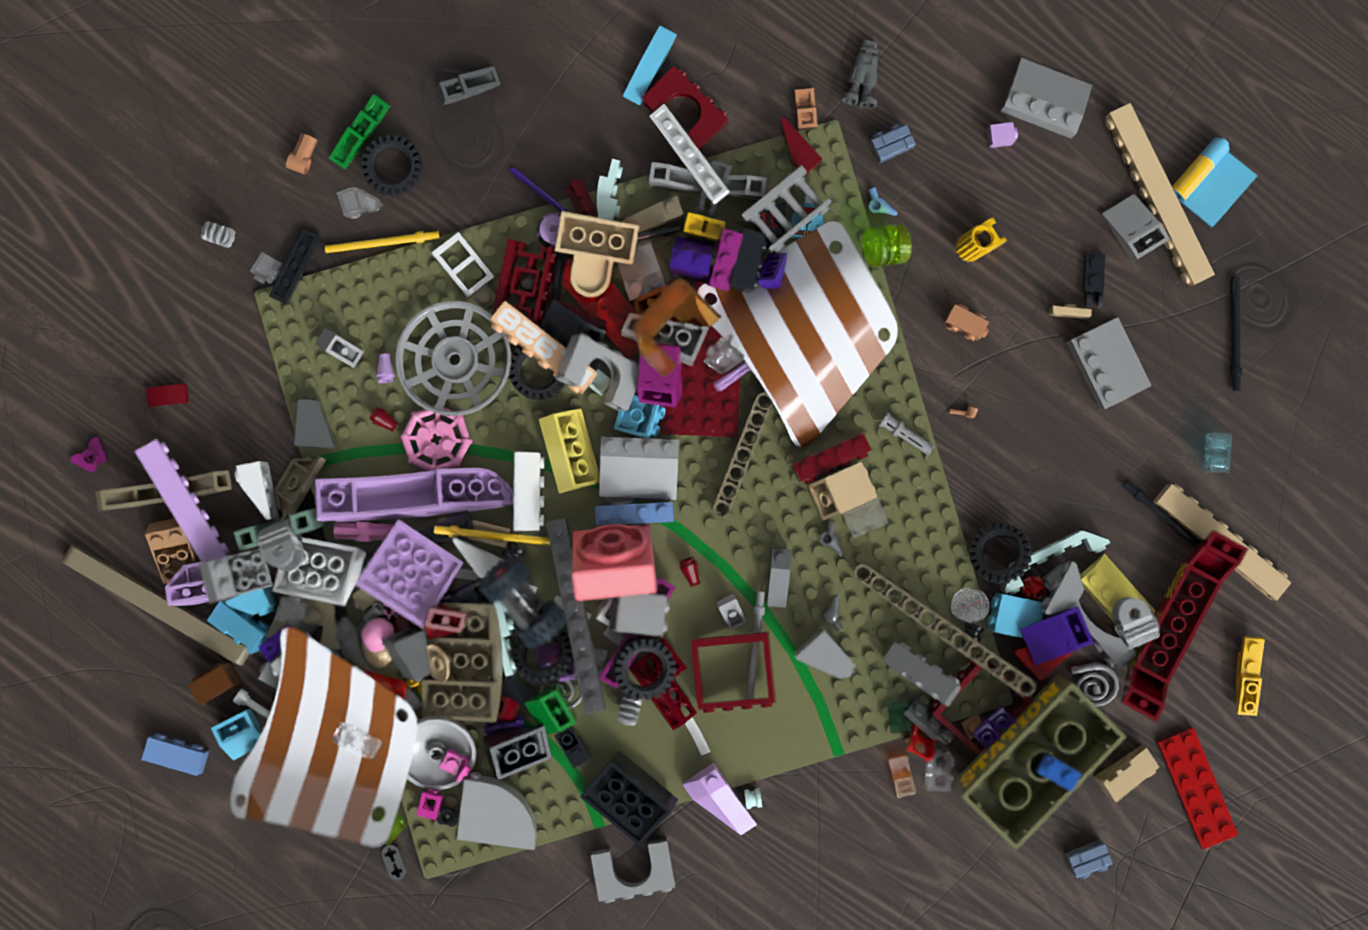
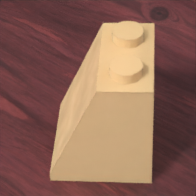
(842, 491)

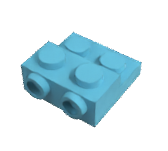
(640, 419)

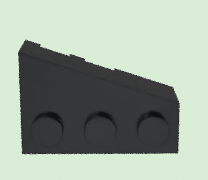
(748, 261)

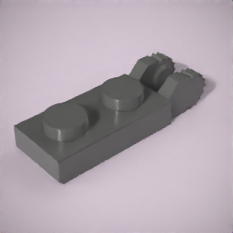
(723, 171)

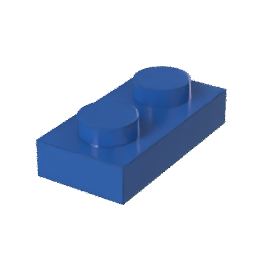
(1058, 772)

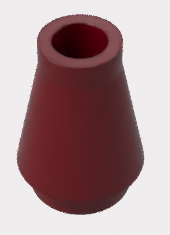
(383, 419)
(690, 570)

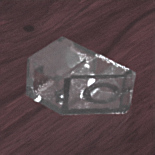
(355, 201)
(356, 740)

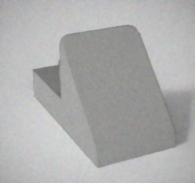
(731, 611)

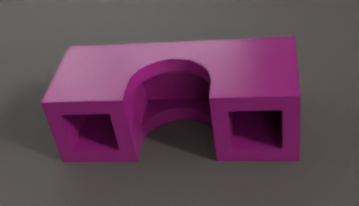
(727, 251)

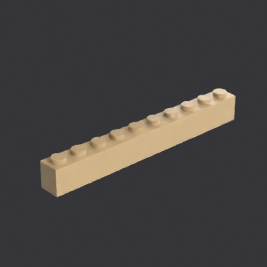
(1159, 194)

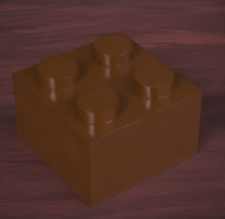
(213, 684)

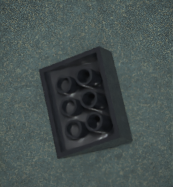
(629, 798)

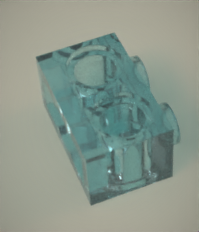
(1217, 452)

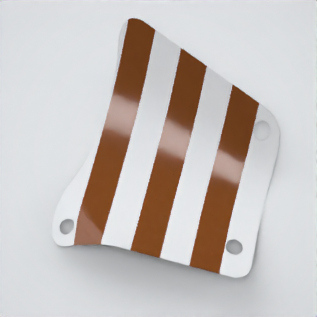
(811, 335)
(306, 777)

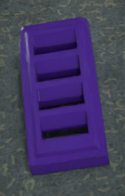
(776, 280)

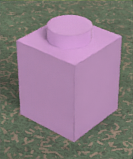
(1001, 134)

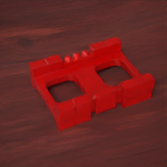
(927, 743)

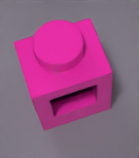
(427, 810)

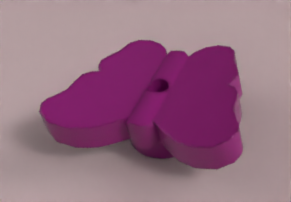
(95, 449)

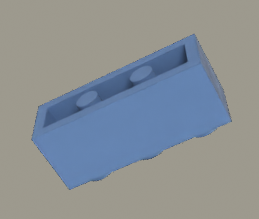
(175, 754)

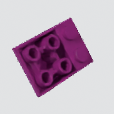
(654, 387)

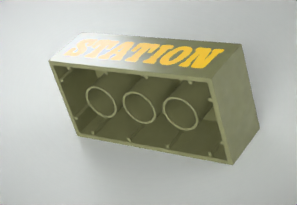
(1004, 778)

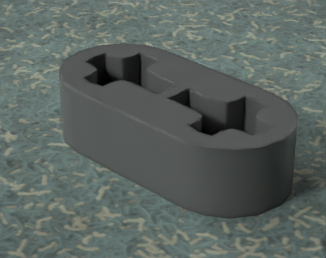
(398, 859)

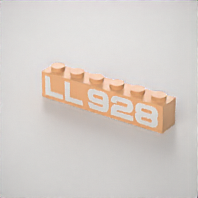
(534, 342)

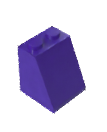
(691, 258)

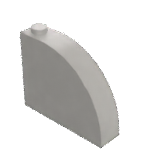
(495, 814)

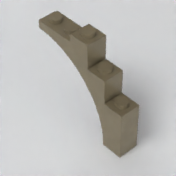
(149, 494)

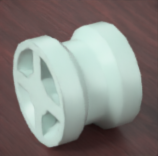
(753, 798)

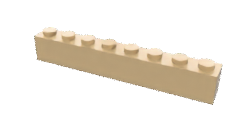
(1200, 524)

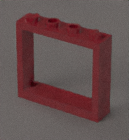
(965, 677)
(729, 705)

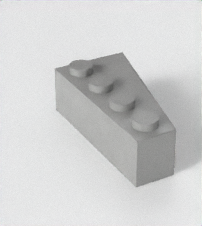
(673, 333)
(921, 673)

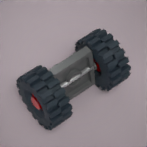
(535, 618)

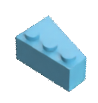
(239, 626)

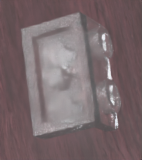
(723, 356)

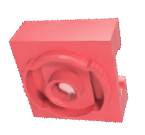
(613, 561)

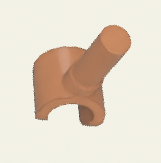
(970, 413)

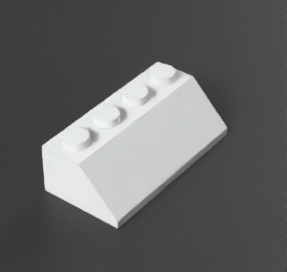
(528, 491)

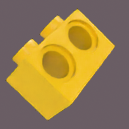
(703, 226)

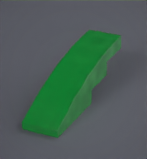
(360, 131)

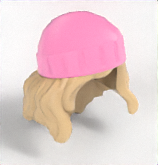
(372, 646)

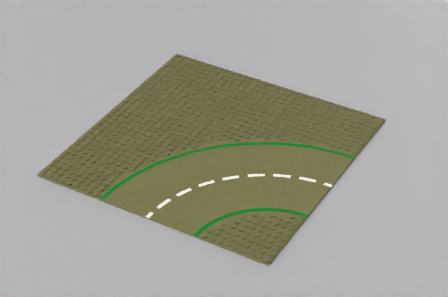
(814, 710)

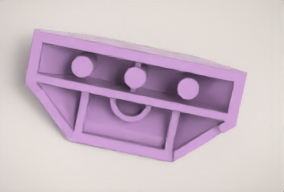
(186, 587)

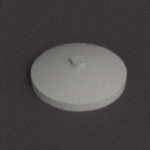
(432, 741)

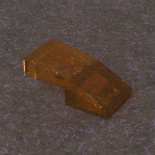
(901, 775)

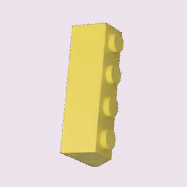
(570, 450)
(1108, 585)

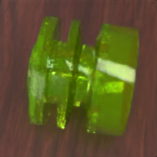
(887, 245)

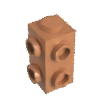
(971, 325)

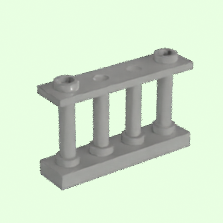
(768, 203)

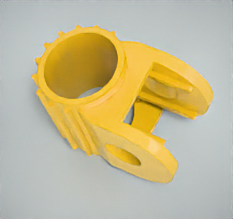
(969, 246)

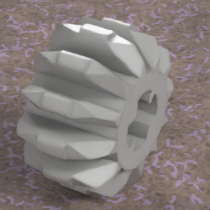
(218, 234)
(629, 710)

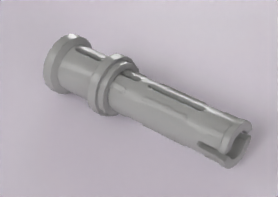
(899, 429)

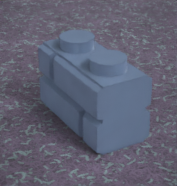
(892, 143)
(1089, 859)

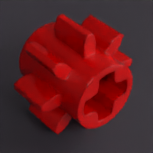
(1033, 587)

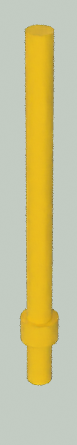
(418, 237)
(454, 531)

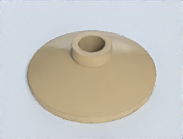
(438, 663)

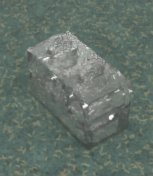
(933, 771)

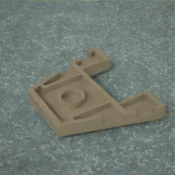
(319, 614)

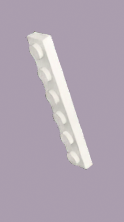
(689, 154)

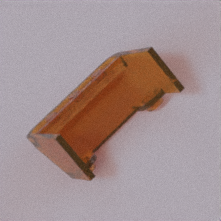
(677, 301)

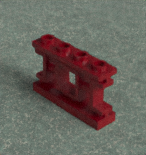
(510, 277)

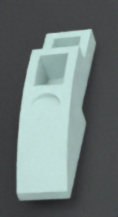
(606, 206)
(506, 629)

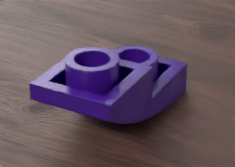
(993, 726)

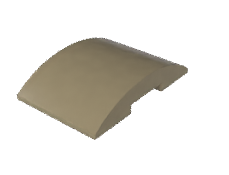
(474, 668)

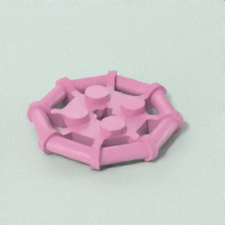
(429, 448)

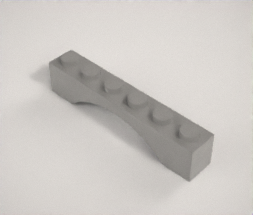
(682, 179)
(1113, 648)

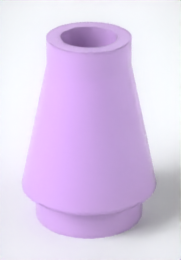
(385, 369)

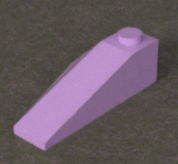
(716, 795)

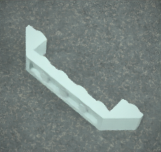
(1092, 542)

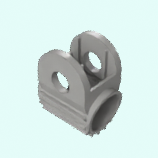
(281, 546)
(1137, 629)

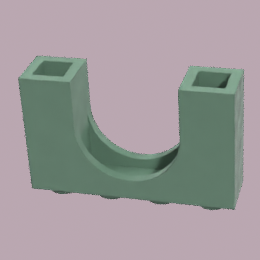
(301, 523)

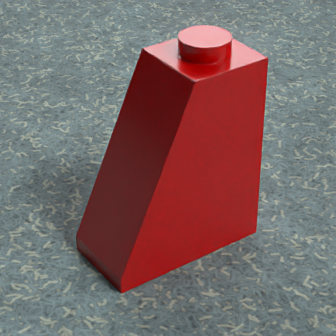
(1041, 670)

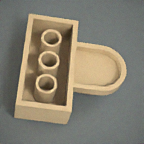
(595, 248)

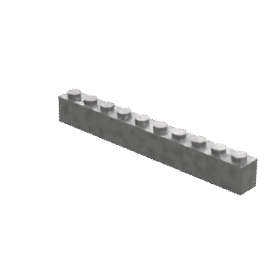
(576, 618)

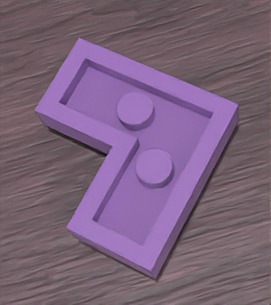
(548, 655)

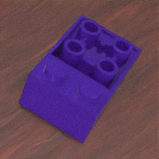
(1056, 635)

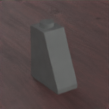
(312, 425)
(409, 653)

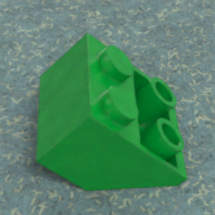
(552, 710)

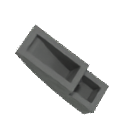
(468, 85)

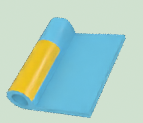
(1213, 182)

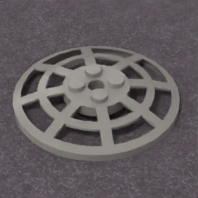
(444, 351)

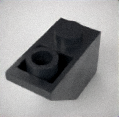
(573, 747)

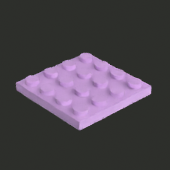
(409, 573)

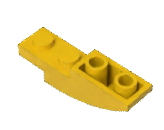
(1248, 675)

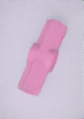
(361, 531)

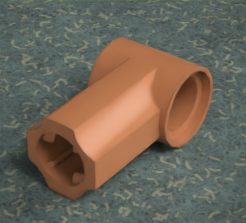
(300, 158)

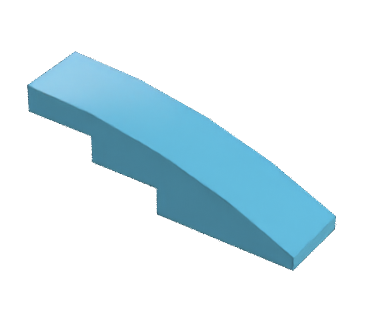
(650, 65)

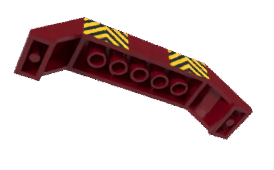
(1178, 622)

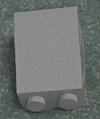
(639, 614)
(825, 655)

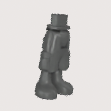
(863, 74)

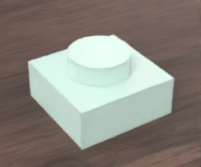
(600, 383)

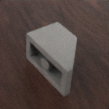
(339, 347)

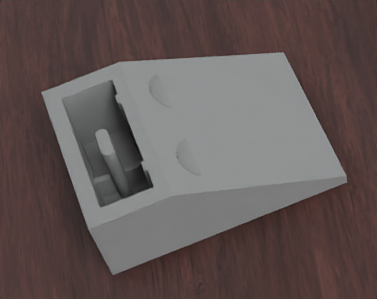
(1135, 227)
(235, 575)

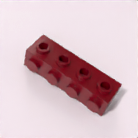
(832, 457)

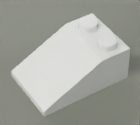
(257, 483)
(478, 558)

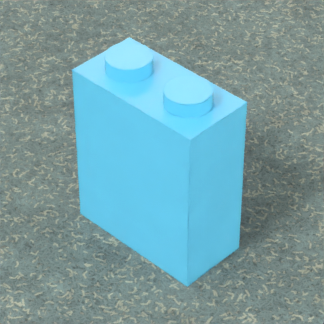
(1012, 614)

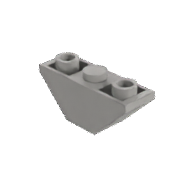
(1064, 591)

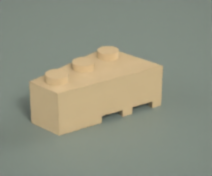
(1127, 773)

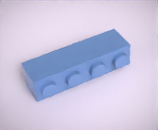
(634, 513)

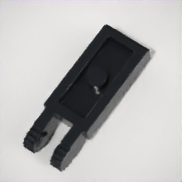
(1094, 278)

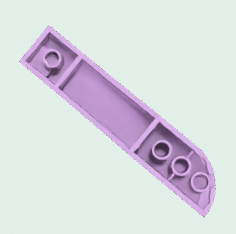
(410, 495)

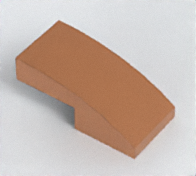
(805, 108)

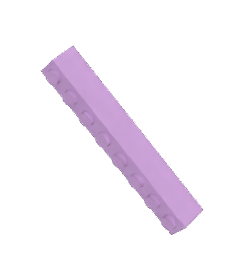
(182, 502)

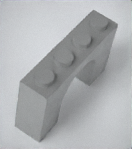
(623, 371)
(611, 886)

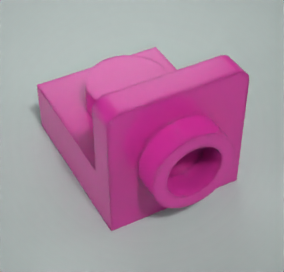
(455, 764)

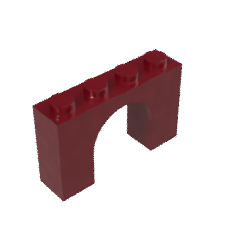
(675, 85)

